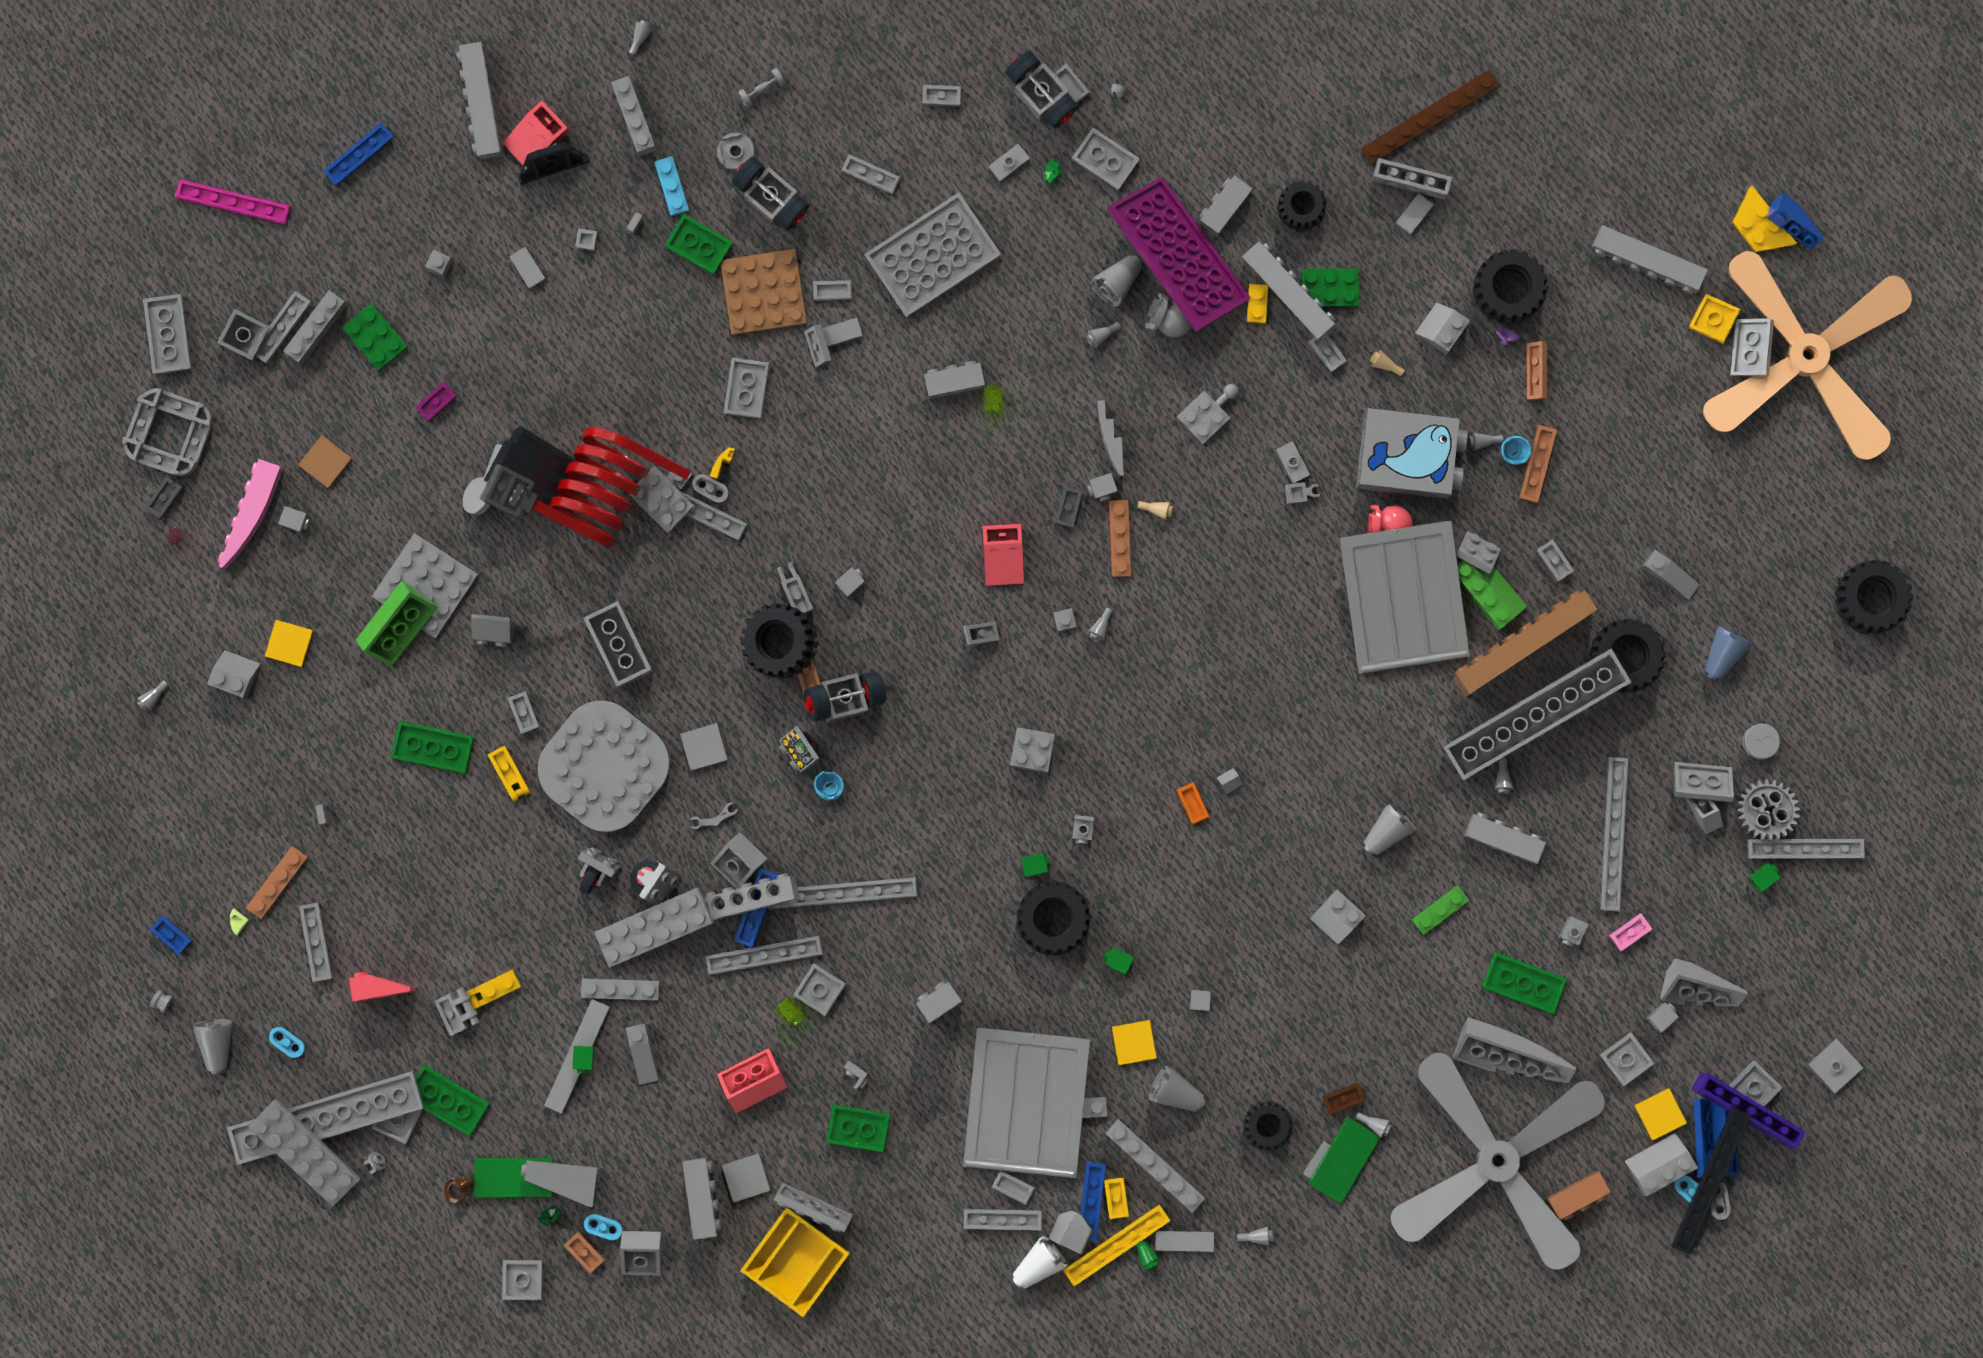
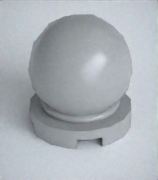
(1167, 318)

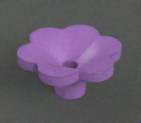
(1507, 335)

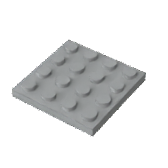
(434, 575)

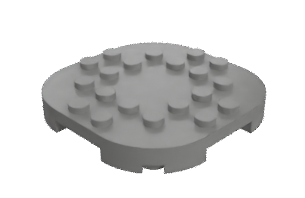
(603, 766)

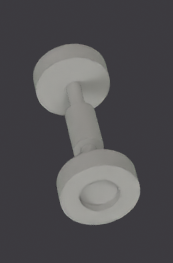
(762, 87)

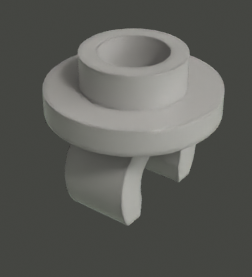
(376, 1161)

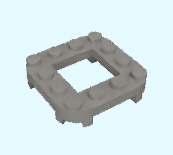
(142, 422)

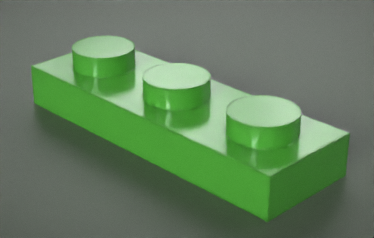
(1440, 910)

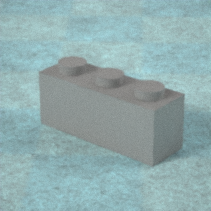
(1224, 205)
(954, 379)

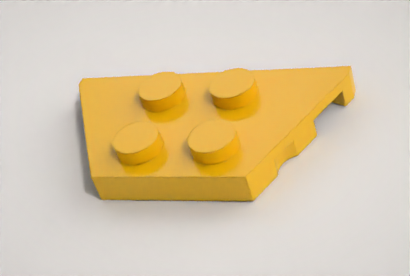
(1756, 227)

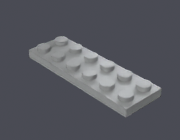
(654, 927)
(304, 1152)

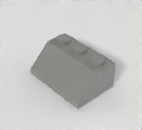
(1660, 1164)

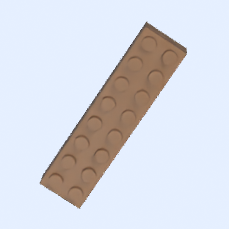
(1526, 642)

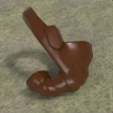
(462, 1185)

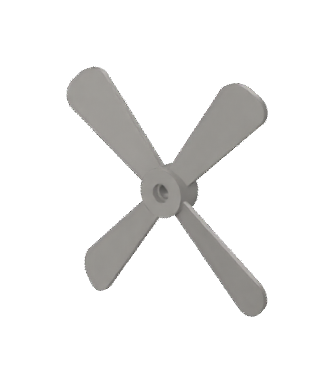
(1426, 1210)

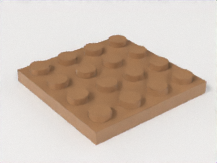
(763, 292)

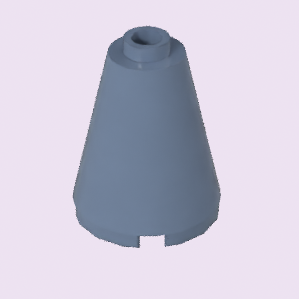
(1725, 652)

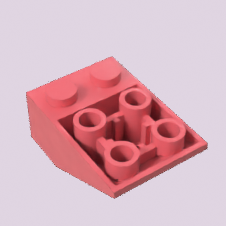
(535, 131)
(1003, 554)

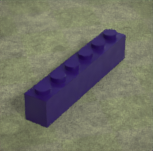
(1761, 1117)

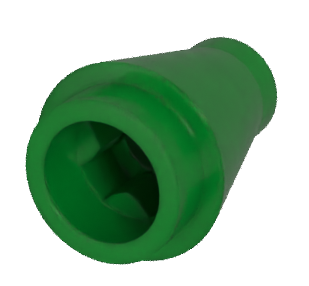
(1147, 1255)

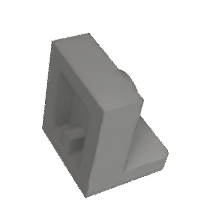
(854, 1071)

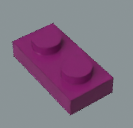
(436, 401)

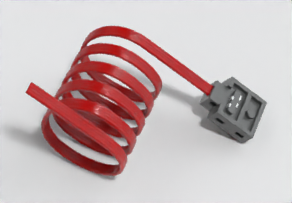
(513, 493)

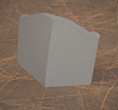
(1071, 1231)

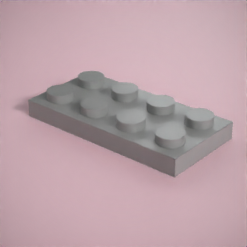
(167, 334)
(817, 1209)

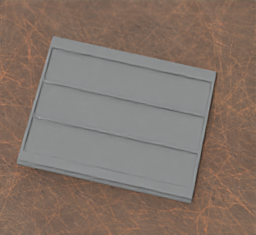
(1404, 597)
(1026, 1102)

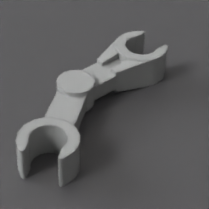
(716, 820)

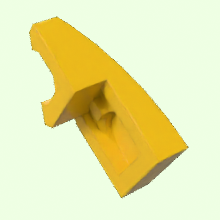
(725, 457)

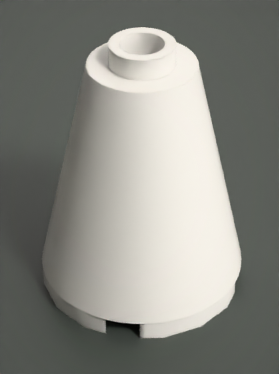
(1039, 1264)

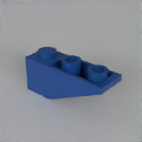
(1793, 220)

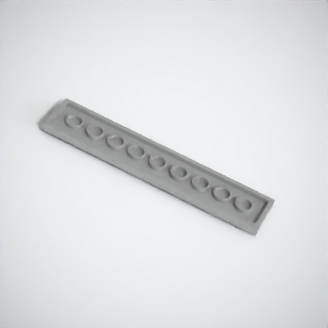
(338, 1113)

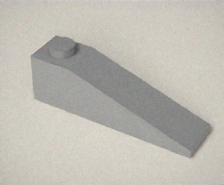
(1690, 982)

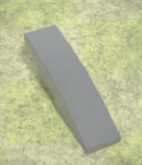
(1112, 445)

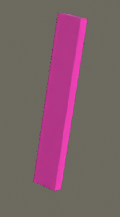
(232, 202)

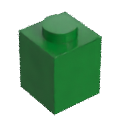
(1035, 865)
(1764, 877)
(1118, 960)
(583, 1058)

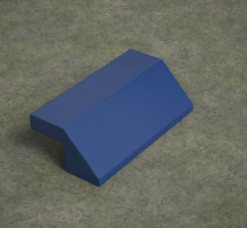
(1708, 1126)

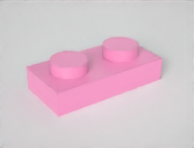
(1630, 932)

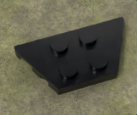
(551, 161)

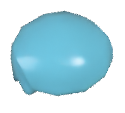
(1513, 444)
(832, 791)

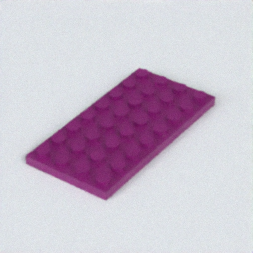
(1178, 254)

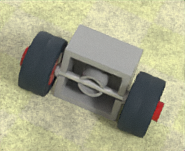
(1041, 90)
(770, 194)
(844, 697)

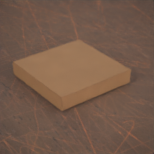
(325, 461)

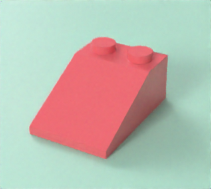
(371, 987)

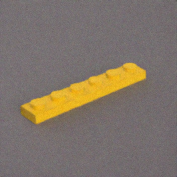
(1116, 1245)

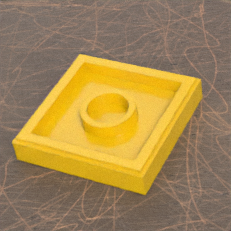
(1714, 318)
(289, 643)
(1134, 1042)
(1660, 1114)

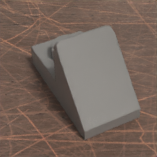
(981, 633)

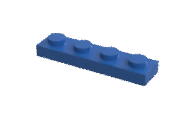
(358, 154)
(753, 920)
(1092, 1196)

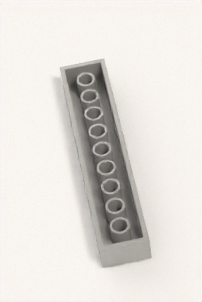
(1537, 714)

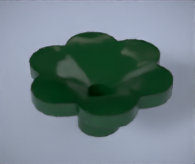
(550, 1216)

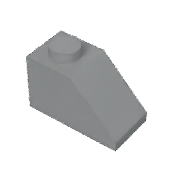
(1706, 814)

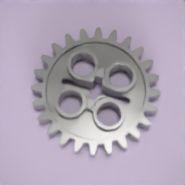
(1751, 814)

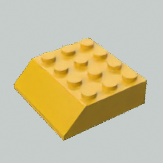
(795, 1261)

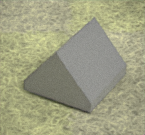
(1230, 781)

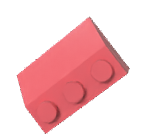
(752, 1080)

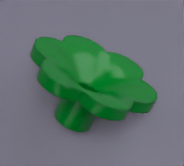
(1052, 171)

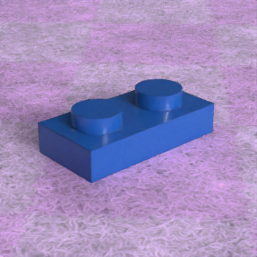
(171, 935)

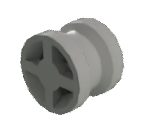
(161, 1001)

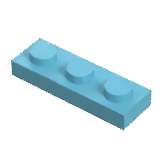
(671, 186)

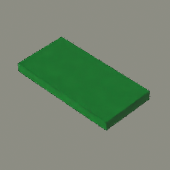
(432, 747)
(1524, 983)
(450, 1101)
(1343, 1160)
(503, 1178)

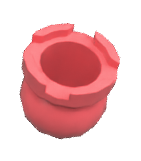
(1389, 518)

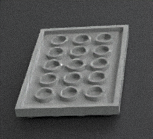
(932, 255)

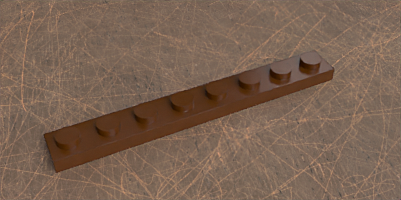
(1430, 117)

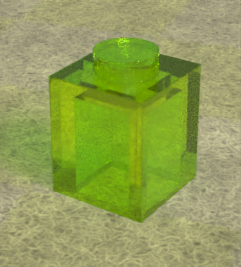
(993, 399)
(790, 1011)

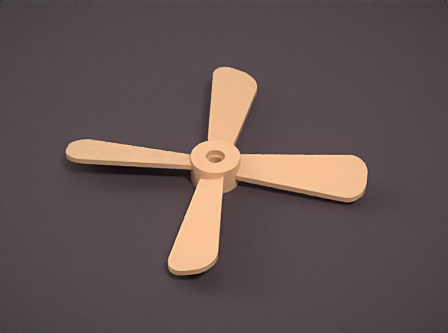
(1858, 425)

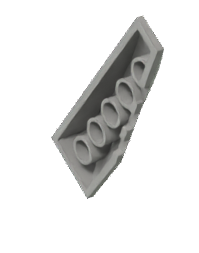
(1503, 1050)

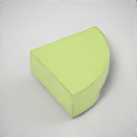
(237, 921)

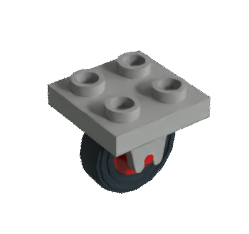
(598, 864)
(653, 881)

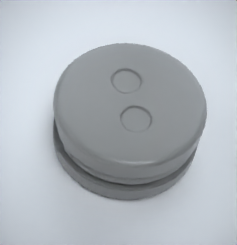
(1761, 741)

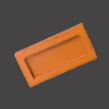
(1192, 803)

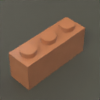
(1578, 1196)

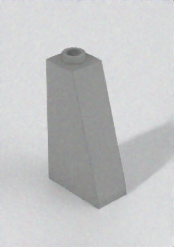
(564, 1179)

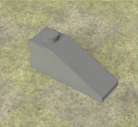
(1670, 574)
(642, 1053)

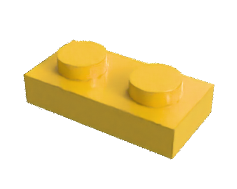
(1257, 304)
(1116, 1198)

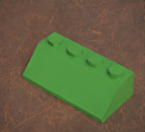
(1490, 593)
(396, 623)

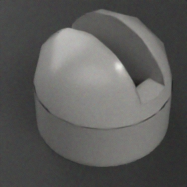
(1118, 90)

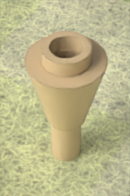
(1382, 361)
(1160, 509)

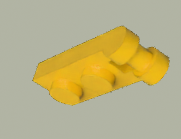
(508, 772)
(494, 989)

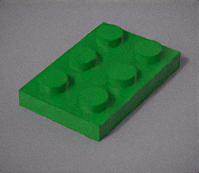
(698, 244)
(1333, 286)
(375, 337)
(858, 1128)

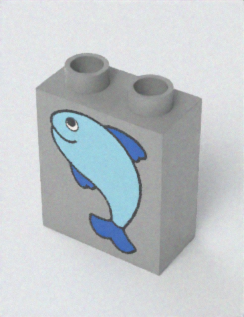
(1410, 454)

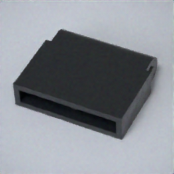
(534, 460)

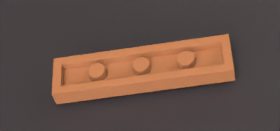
(1537, 464)
(1119, 538)
(276, 882)

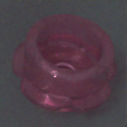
(174, 535)

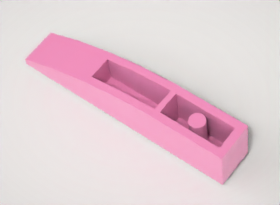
(252, 509)

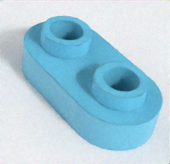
(287, 1042)
(1688, 1192)
(602, 1229)

